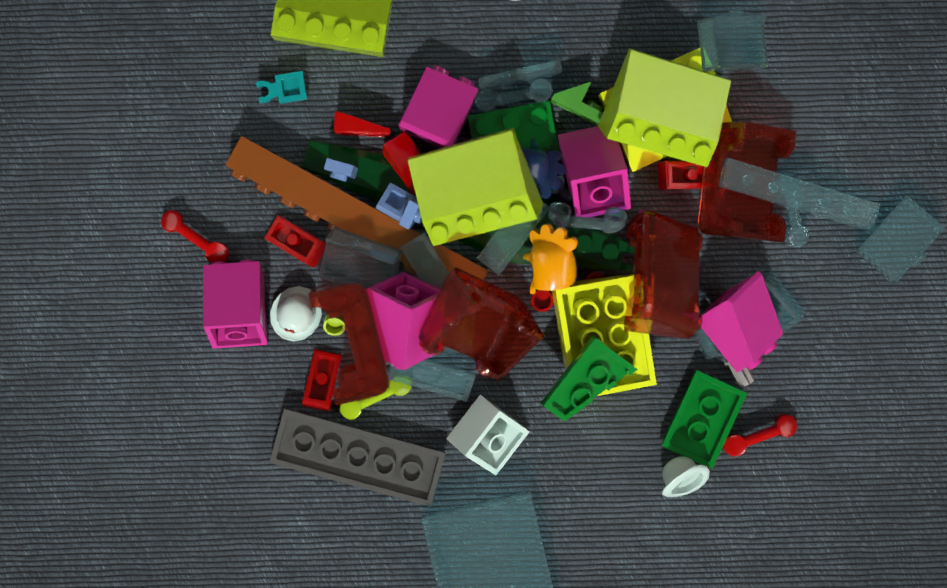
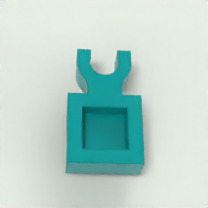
(288, 88)

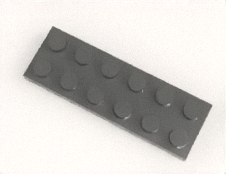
(357, 457)

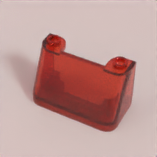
(734, 213)
(664, 276)
(480, 323)
(369, 373)

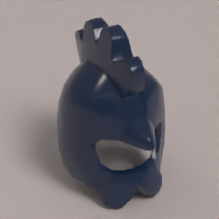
(544, 168)

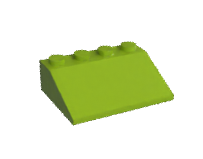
(334, 24)
(666, 108)
(474, 187)

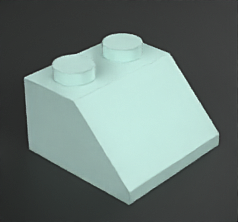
(487, 435)

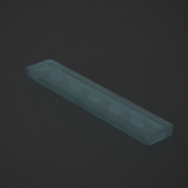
(799, 194)

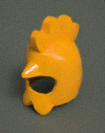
(551, 259)

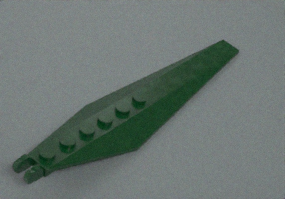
(374, 174)

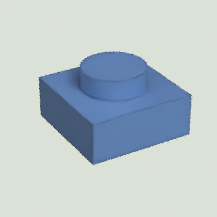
(340, 170)
(394, 202)
(411, 214)

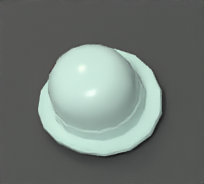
(293, 316)
(683, 476)

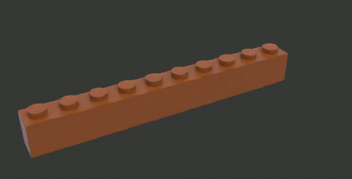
(330, 203)

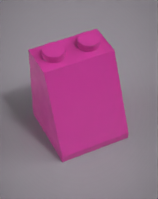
(439, 107)
(594, 172)
(234, 304)
(400, 312)
(743, 323)

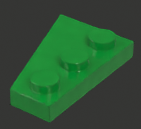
(585, 378)

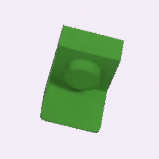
(572, 102)

